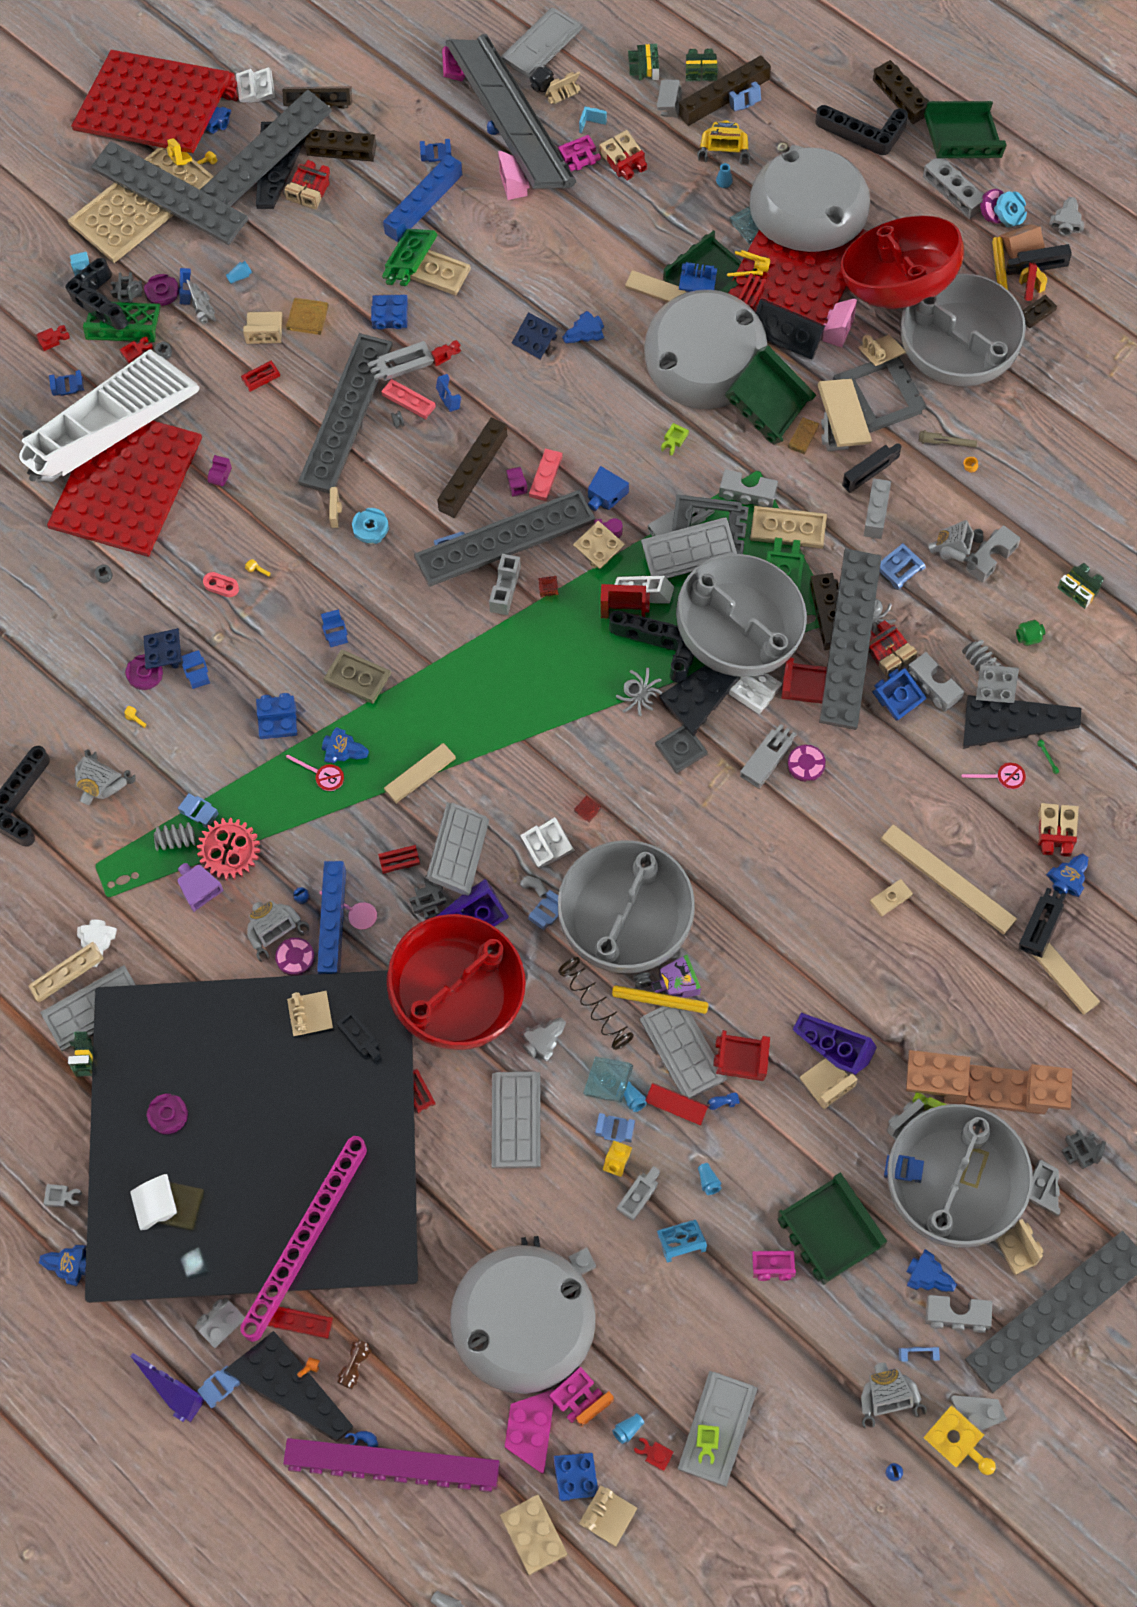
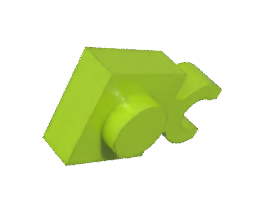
(675, 436)
(928, 1102)
(707, 1440)

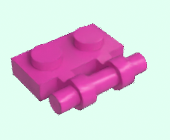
(578, 148)
(571, 1389)

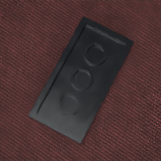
(790, 329)

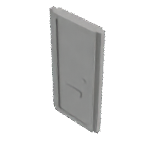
(541, 42)
(687, 548)
(457, 848)
(77, 1010)
(682, 1050)
(516, 1120)
(725, 1405)

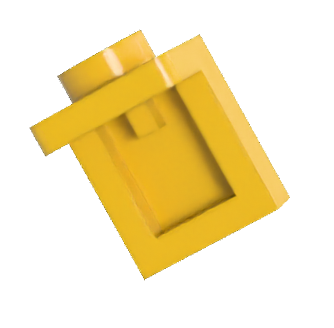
(175, 153)
(1040, 281)
(617, 1158)

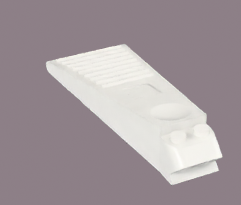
(107, 415)

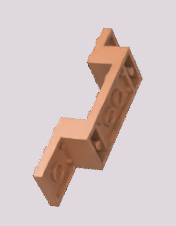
(989, 1086)

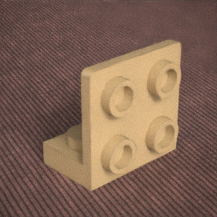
(263, 327)
(827, 1082)
(1020, 1247)

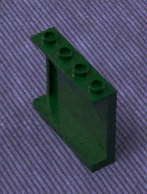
(963, 129)
(709, 253)
(769, 394)
(831, 1229)

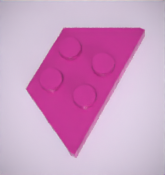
(530, 1429)

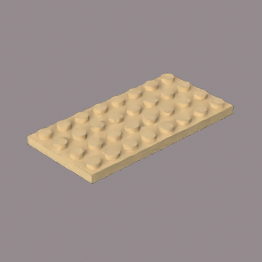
(122, 219)

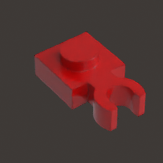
(50, 338)
(133, 351)
(444, 353)
(657, 1455)

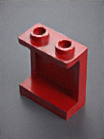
(624, 598)
(803, 682)
(742, 1056)

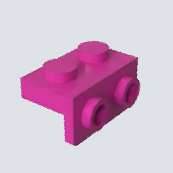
(450, 66)
(773, 1265)

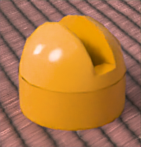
(968, 462)

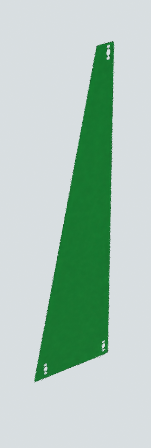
(492, 692)

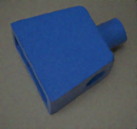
(606, 489)

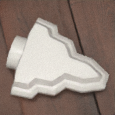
(97, 933)

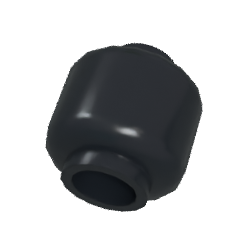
(541, 79)

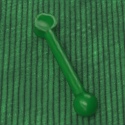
(1040, 743)

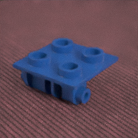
(696, 279)
(575, 1476)

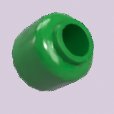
(1030, 632)

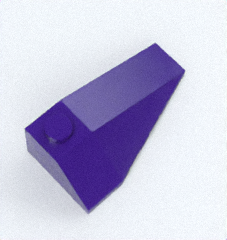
(481, 904)
(838, 1045)
(177, 1396)

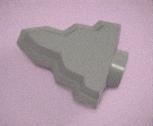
(1067, 218)
(542, 1038)

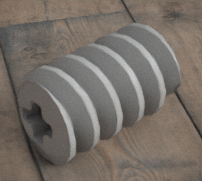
(977, 654)
(174, 836)

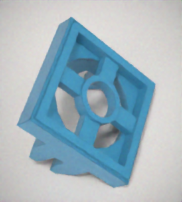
(689, 1229)

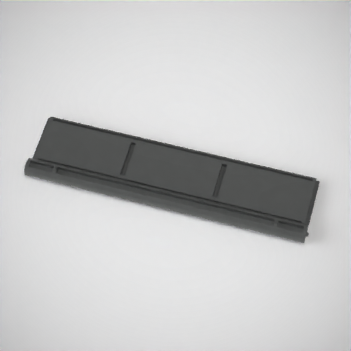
(511, 113)

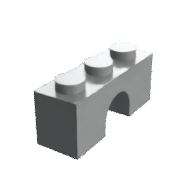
(761, 494)
(877, 508)
(1000, 542)
(503, 592)
(943, 694)
(940, 1314)

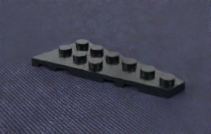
(272, 183)
(697, 696)
(1011, 721)
(273, 1373)

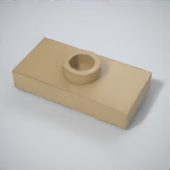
(335, 507)
(891, 897)

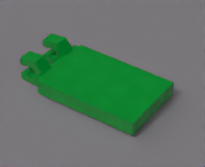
(408, 255)
(788, 562)

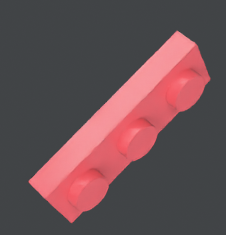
(408, 399)
(545, 474)

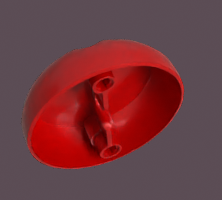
(903, 261)
(454, 982)

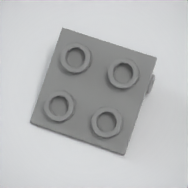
(201, 304)
(997, 683)

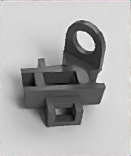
(130, 289)
(432, 891)
(1093, 1152)

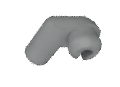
(529, 881)

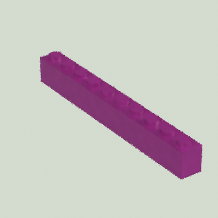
(391, 1463)

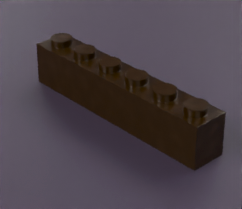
(717, 93)
(472, 467)

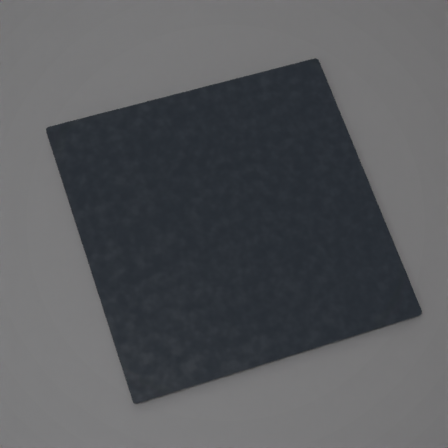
(256, 1137)

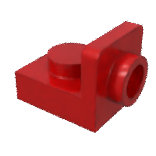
(230, 91)

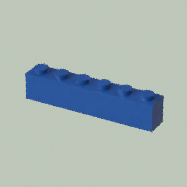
(422, 197)
(331, 917)

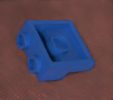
(389, 311)
(898, 693)
(276, 716)

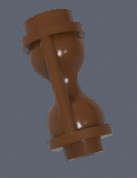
(349, 1373)

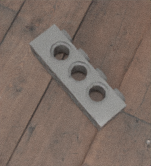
(953, 186)

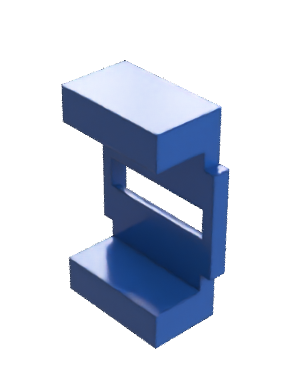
(427, 152)
(184, 295)
(58, 385)
(449, 401)
(332, 620)
(197, 677)
(913, 1172)

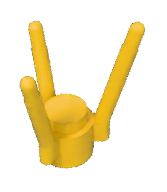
(761, 264)

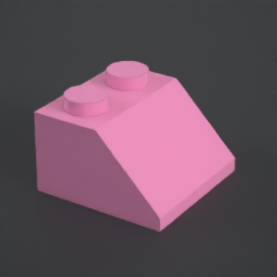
(512, 176)
(839, 322)

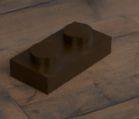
(1038, 311)

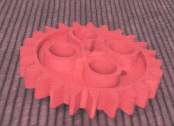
(245, 853)

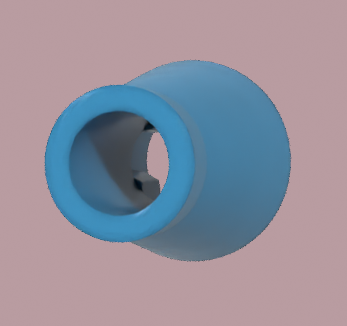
(724, 177)
(239, 272)
(634, 1099)
(709, 1180)
(626, 1429)

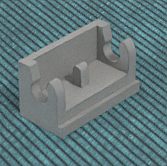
(669, 98)

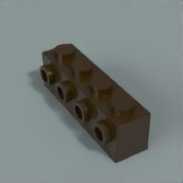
(900, 90)
(330, 95)
(341, 145)
(824, 597)

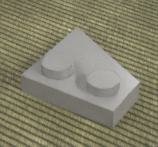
(1045, 1187)
(979, 1411)

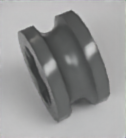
(163, 345)
(397, 419)
(106, 578)
(643, 980)

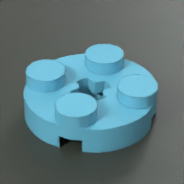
(1003, 210)
(374, 534)

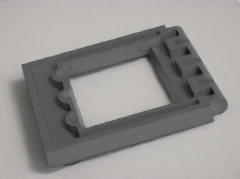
(903, 381)
(737, 512)

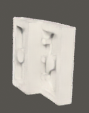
(255, 85)
(756, 691)
(547, 843)
(153, 1202)

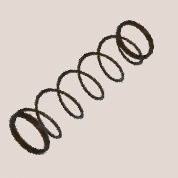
(614, 1043)

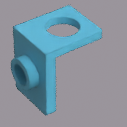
(593, 115)
(79, 262)

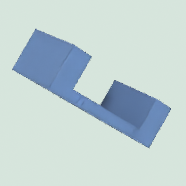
(738, 101)
(205, 815)
(539, 917)
(605, 1126)
(934, 1352)
(211, 1393)

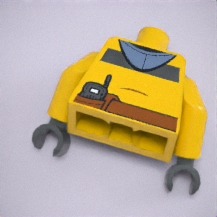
(724, 137)

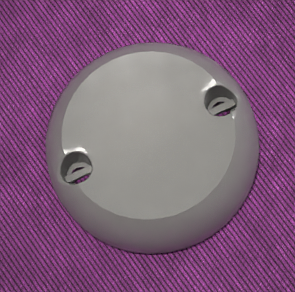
(810, 200)
(964, 332)
(701, 346)
(741, 615)
(626, 908)
(944, 1142)
(523, 1318)

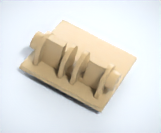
(567, 85)
(881, 349)
(598, 545)
(309, 1013)
(608, 1515)

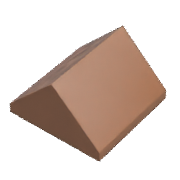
(1022, 240)

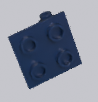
(534, 335)
(162, 649)

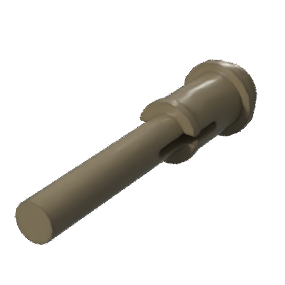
(928, 437)

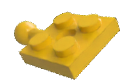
(957, 1451)

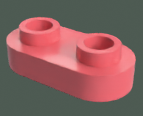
(222, 584)

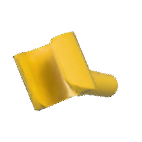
(210, 157)
(251, 565)
(130, 715)

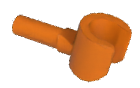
(311, 1365)

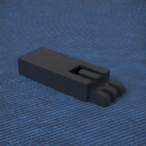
(1044, 258)
(870, 467)
(1039, 932)

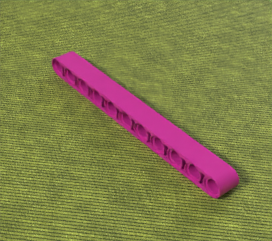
(305, 1247)

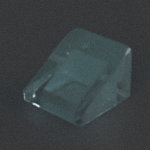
(194, 1263)

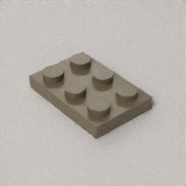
(357, 676)

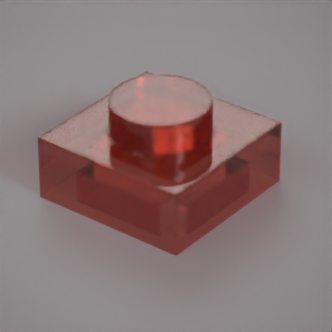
(548, 586)
(587, 808)

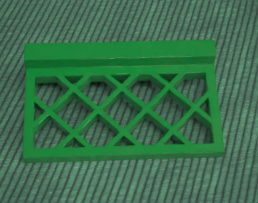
(131, 332)

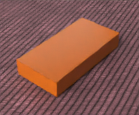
(595, 1409)

